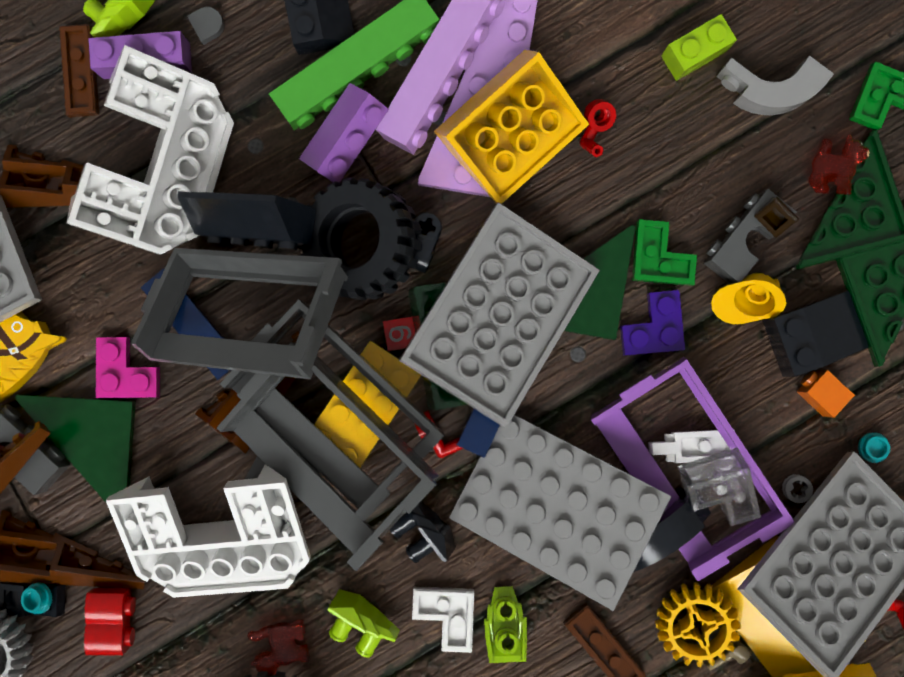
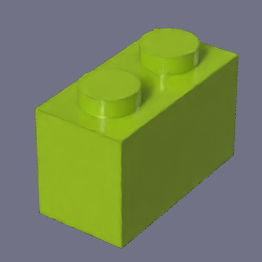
(698, 47)

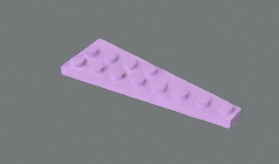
(506, 39)

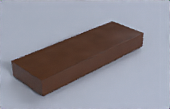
(78, 77)
(601, 644)

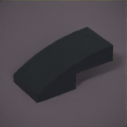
(11, 599)

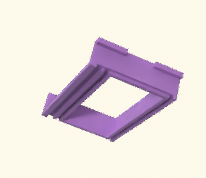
(638, 461)

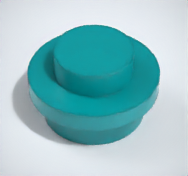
(873, 447)
(36, 598)

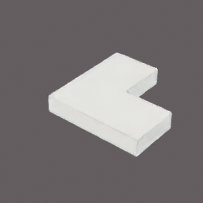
(452, 607)

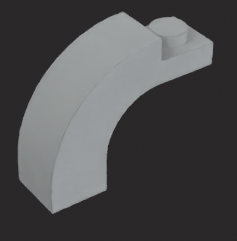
(774, 97)

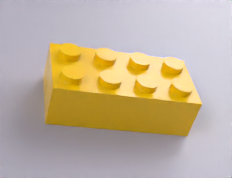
(344, 426)

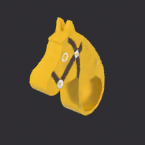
(22, 351)

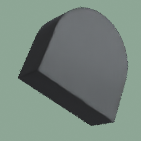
(207, 24)

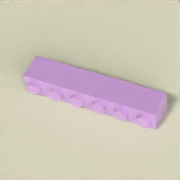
(437, 72)

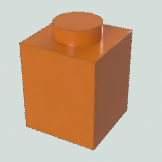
(825, 392)

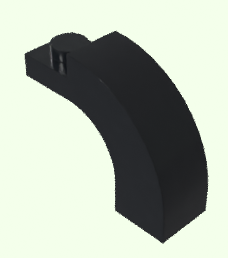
(673, 531)

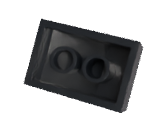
(815, 334)

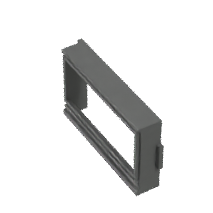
(168, 292)
(312, 441)
(306, 481)

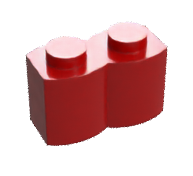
(108, 621)

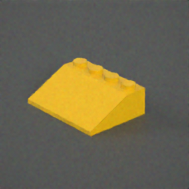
(512, 126)
(759, 634)

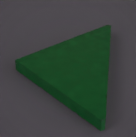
(865, 218)
(878, 295)
(602, 304)
(91, 435)

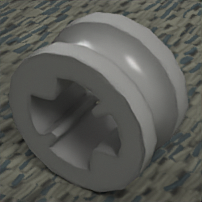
(807, 490)

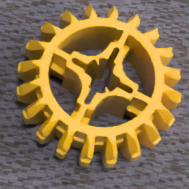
(709, 620)

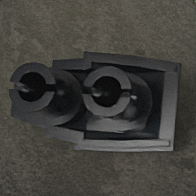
(435, 532)

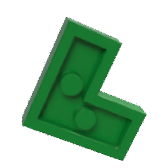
(880, 89)
(653, 261)

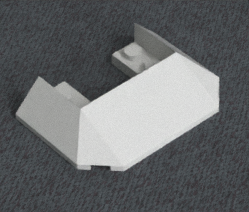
(184, 157)
(247, 554)

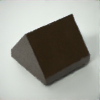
(776, 216)

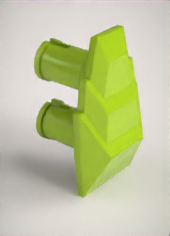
(115, 16)
(356, 612)
(505, 627)

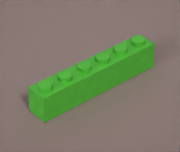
(355, 61)

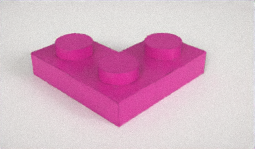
(115, 375)

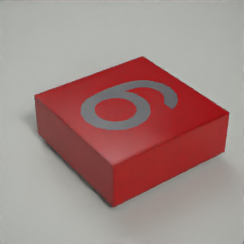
(398, 333)

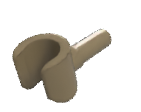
(740, 654)

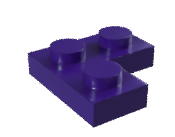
(664, 330)

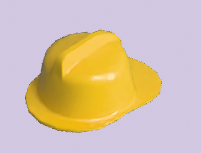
(749, 300)

